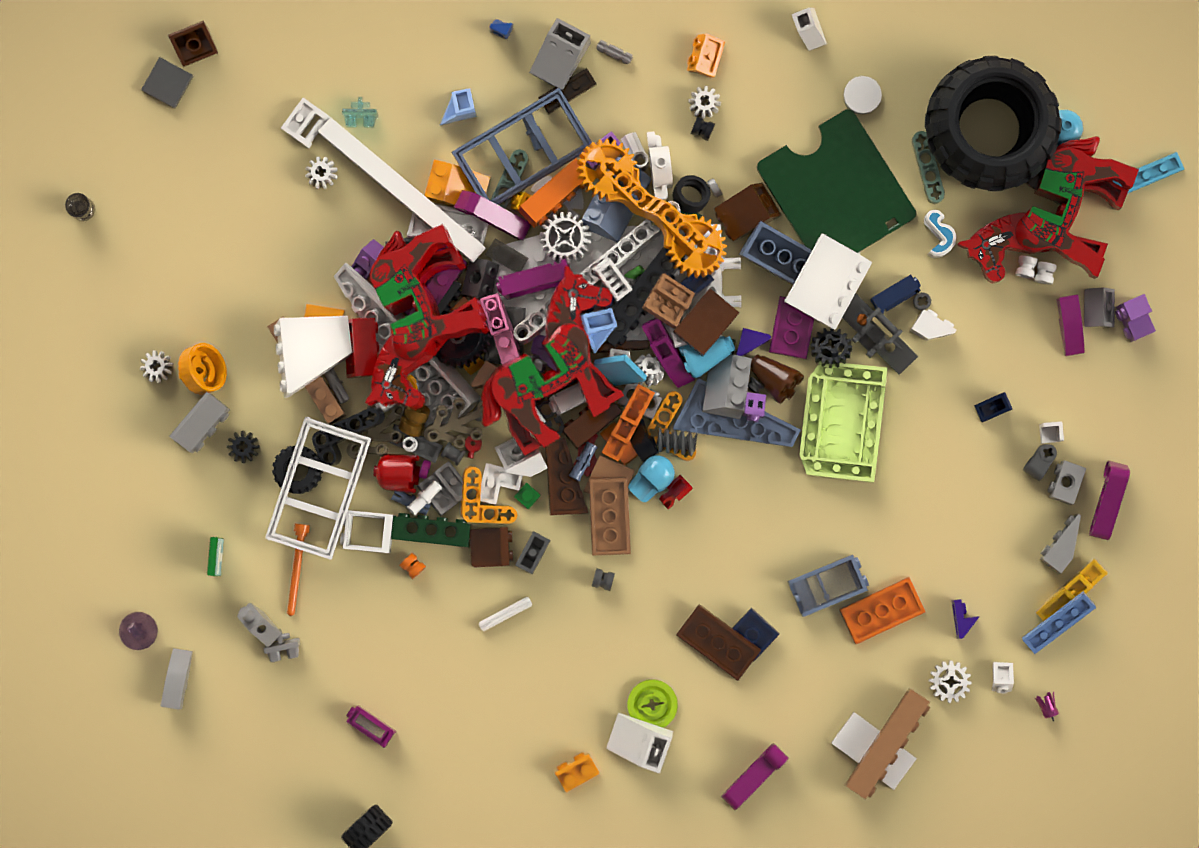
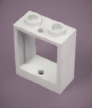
(386, 542)

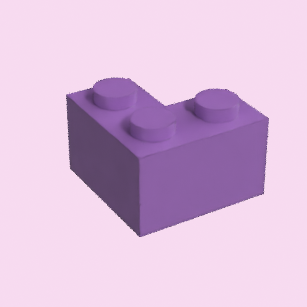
(1135, 318)

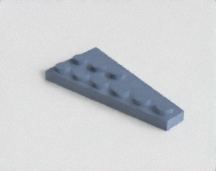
(767, 430)

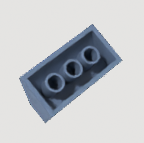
(611, 218)
(775, 252)

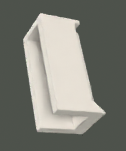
(566, 399)

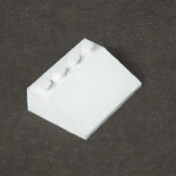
(828, 281)

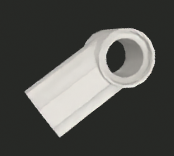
(635, 147)

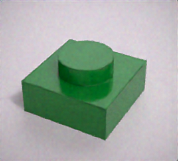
(527, 496)

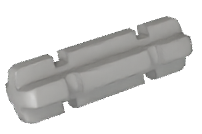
(614, 52)

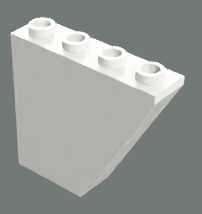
(310, 349)

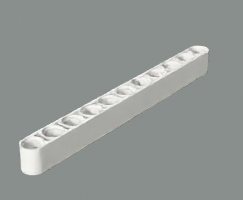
(399, 188)
(616, 251)

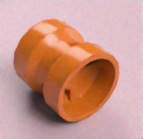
(414, 570)

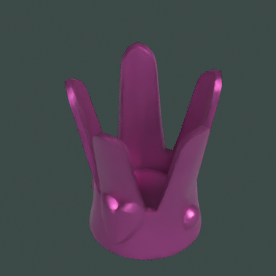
(1048, 710)

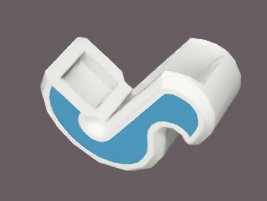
(942, 231)

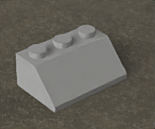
(727, 387)
(200, 423)

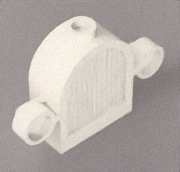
(660, 166)

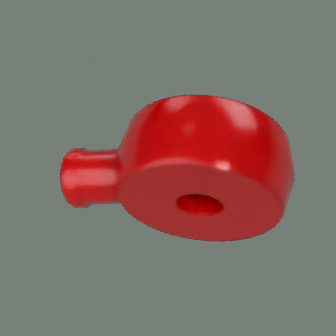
(472, 449)

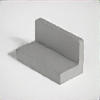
(1099, 307)

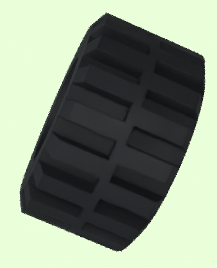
(280, 470)
(367, 828)

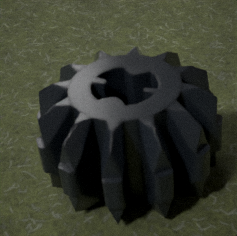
(239, 442)

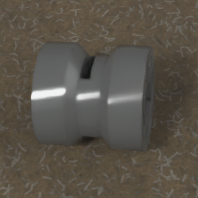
(607, 580)

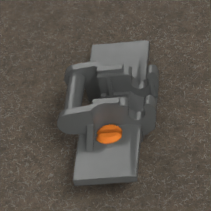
(860, 318)

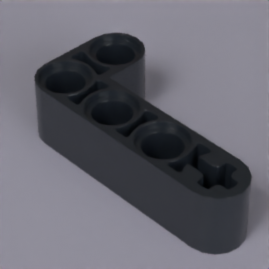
(346, 424)

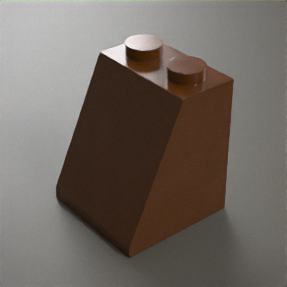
(745, 211)

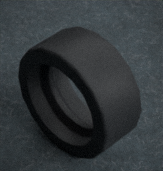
(697, 183)

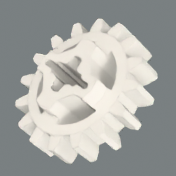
(950, 690)

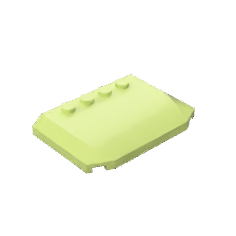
(843, 421)

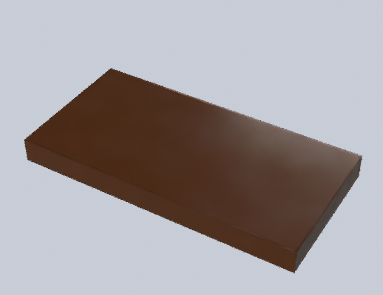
(718, 642)

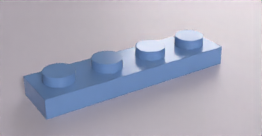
(1059, 622)

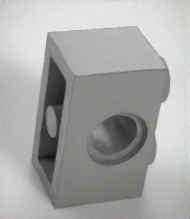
(1075, 474)

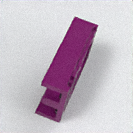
(531, 280)

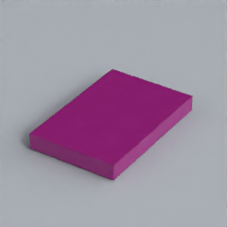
(791, 331)

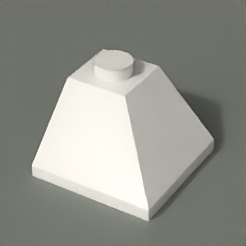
(516, 462)

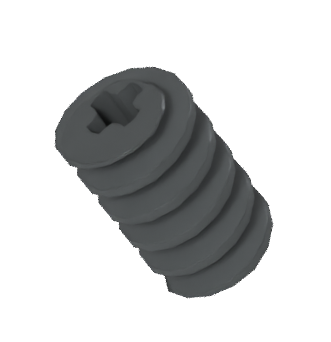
(676, 442)

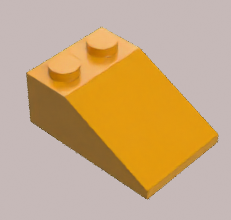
(448, 181)

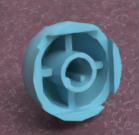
(1071, 126)

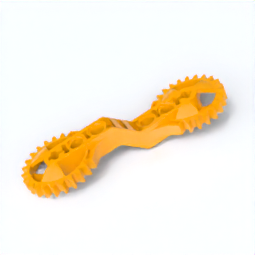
(651, 208)

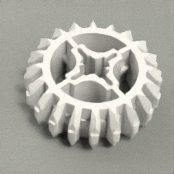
(571, 231)

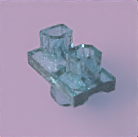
(352, 114)

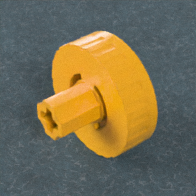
(197, 363)

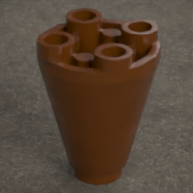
(776, 377)

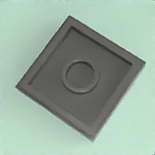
(167, 82)

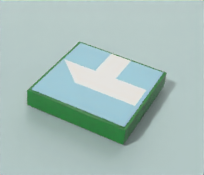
(215, 556)

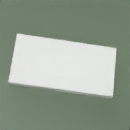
(471, 224)
(856, 739)

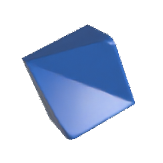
(501, 29)

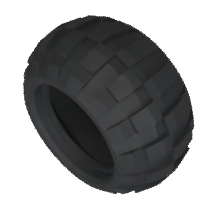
(1020, 90)

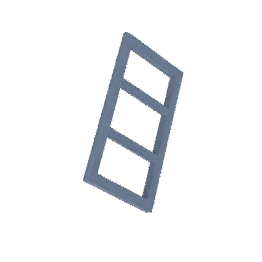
(526, 114)

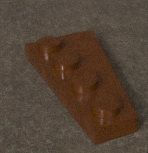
(563, 491)

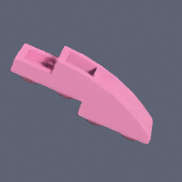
(500, 327)

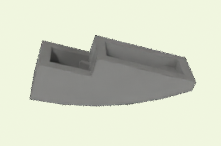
(176, 679)

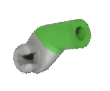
(631, 276)

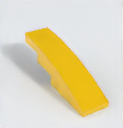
(1082, 581)

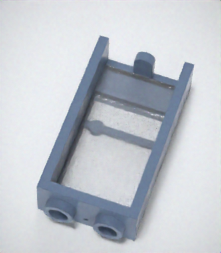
(828, 585)

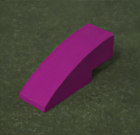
(1071, 325)

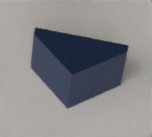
(993, 407)

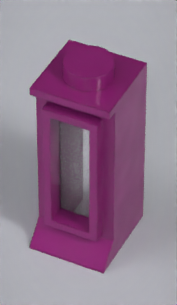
(370, 725)

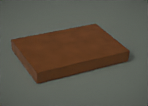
(706, 322)

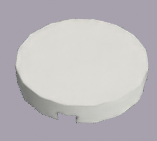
(862, 95)

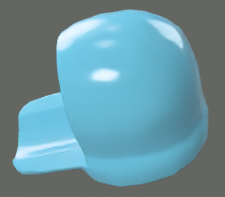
(652, 477)

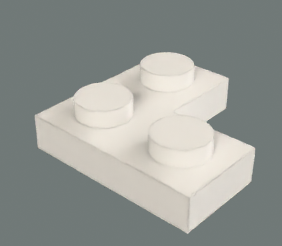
(493, 479)

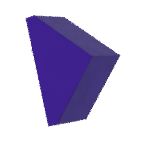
(751, 340)

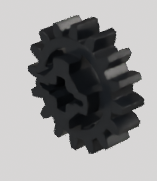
(829, 350)

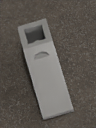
(1062, 550)

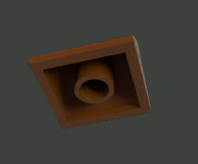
(193, 43)

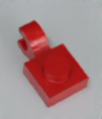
(676, 490)

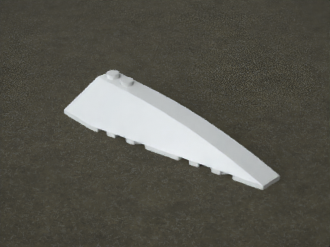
(434, 379)

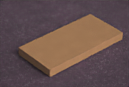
(609, 516)

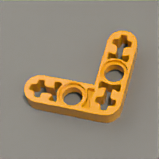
(675, 406)
(479, 509)

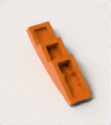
(628, 422)

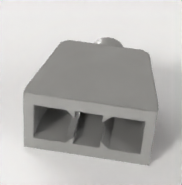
(252, 618)

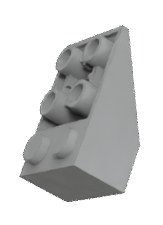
(560, 54)

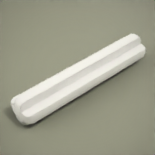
(505, 614)

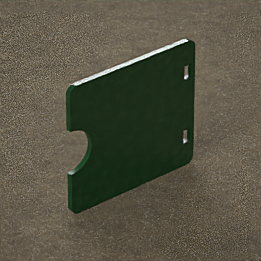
(839, 188)

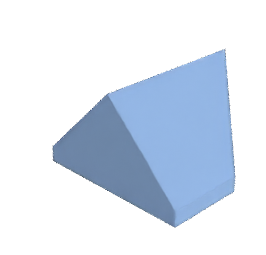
(459, 107)
(598, 326)

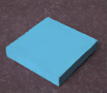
(620, 370)

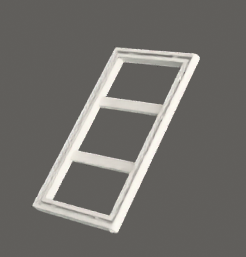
(339, 517)

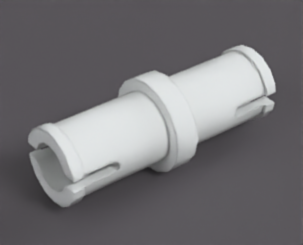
(424, 497)

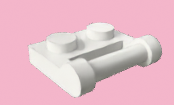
(300, 120)

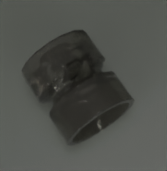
(80, 207)

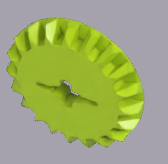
(659, 692)

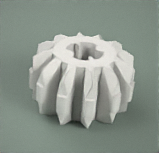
(696, 101)
(327, 167)
(160, 359)
(651, 368)

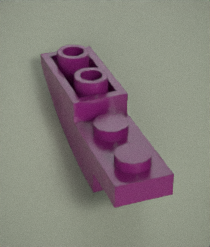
(667, 354)

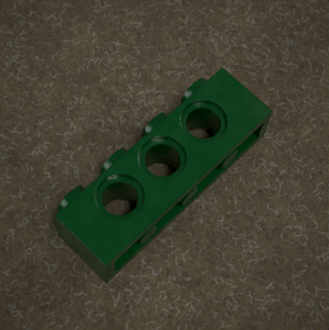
(400, 531)

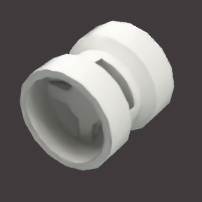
(1026, 265)
(1045, 273)

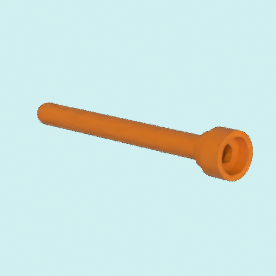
(301, 532)

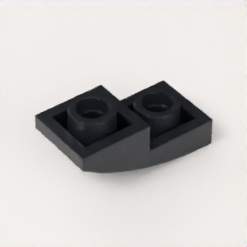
(643, 442)

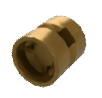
(414, 421)

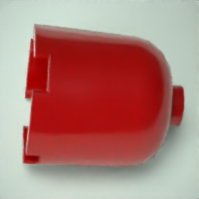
(397, 472)

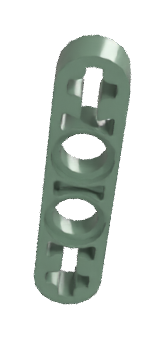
(927, 167)
(504, 182)

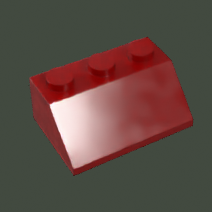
(364, 347)

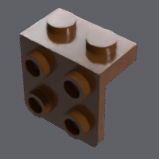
(491, 547)

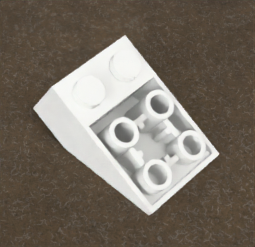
(640, 742)

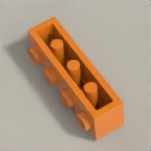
(552, 195)

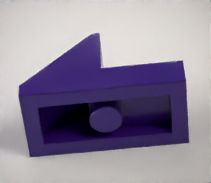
(962, 624)

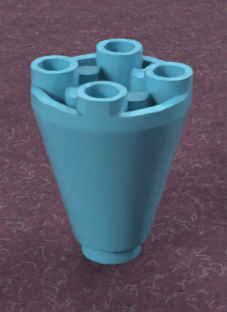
(700, 365)

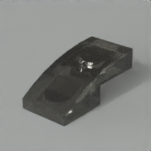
(506, 256)

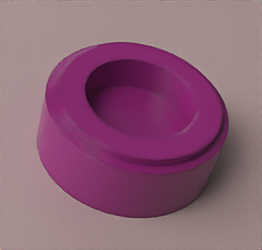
(425, 469)

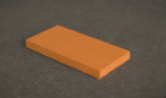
(882, 610)

